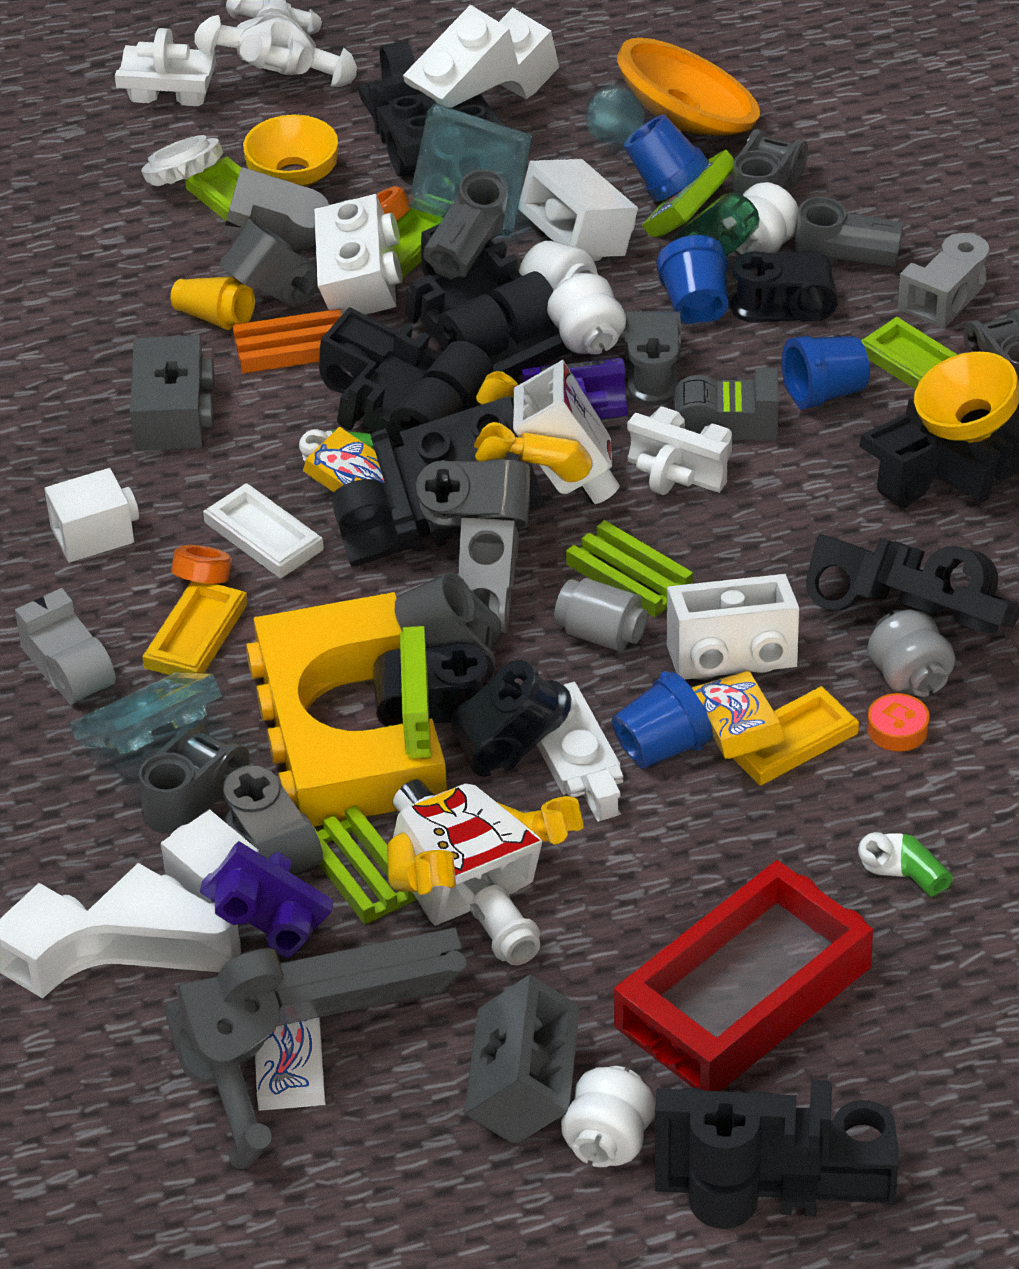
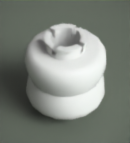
(777, 218)
(586, 313)
(608, 1116)

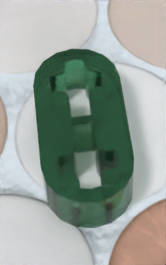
(710, 221)

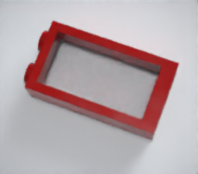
(743, 978)

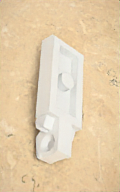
(583, 758)

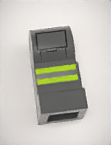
(740, 405)

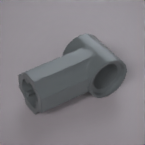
(469, 224)
(844, 236)

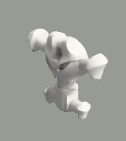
(275, 40)

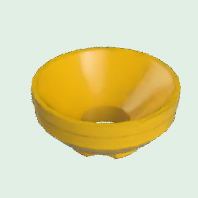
(292, 141)
(964, 385)

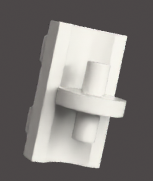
(165, 67)
(676, 454)

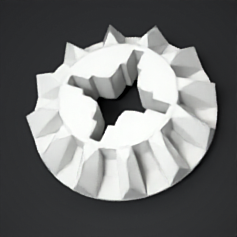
(181, 160)

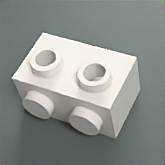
(577, 207)
(357, 255)
(732, 626)

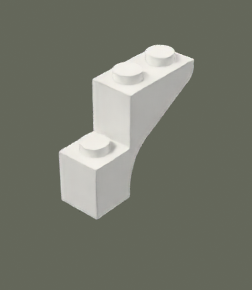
(482, 54)
(137, 922)

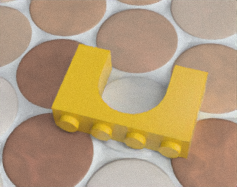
(328, 767)

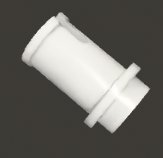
(506, 926)

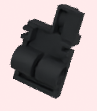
(402, 110)
(488, 308)
(396, 377)
(914, 457)
(387, 516)
(925, 589)
(761, 1145)

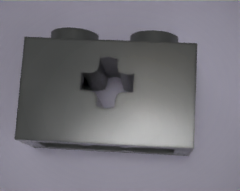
(169, 394)
(522, 1060)

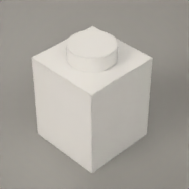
(91, 514)
(199, 850)

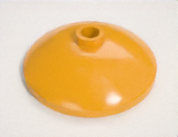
(686, 88)

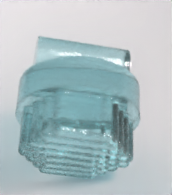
(613, 114)

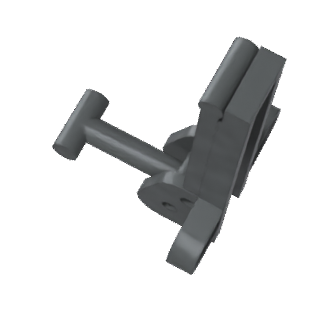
(229, 1016)

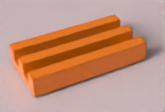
(282, 340)

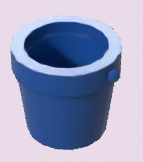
(664, 157)
(695, 277)
(824, 368)
(662, 722)

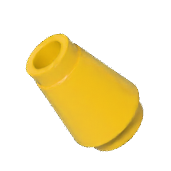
(214, 300)

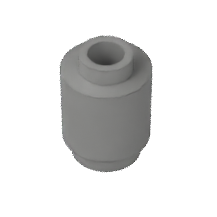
(600, 613)

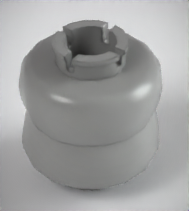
(911, 652)

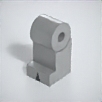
(275, 204)
(946, 282)
(488, 562)
(63, 647)

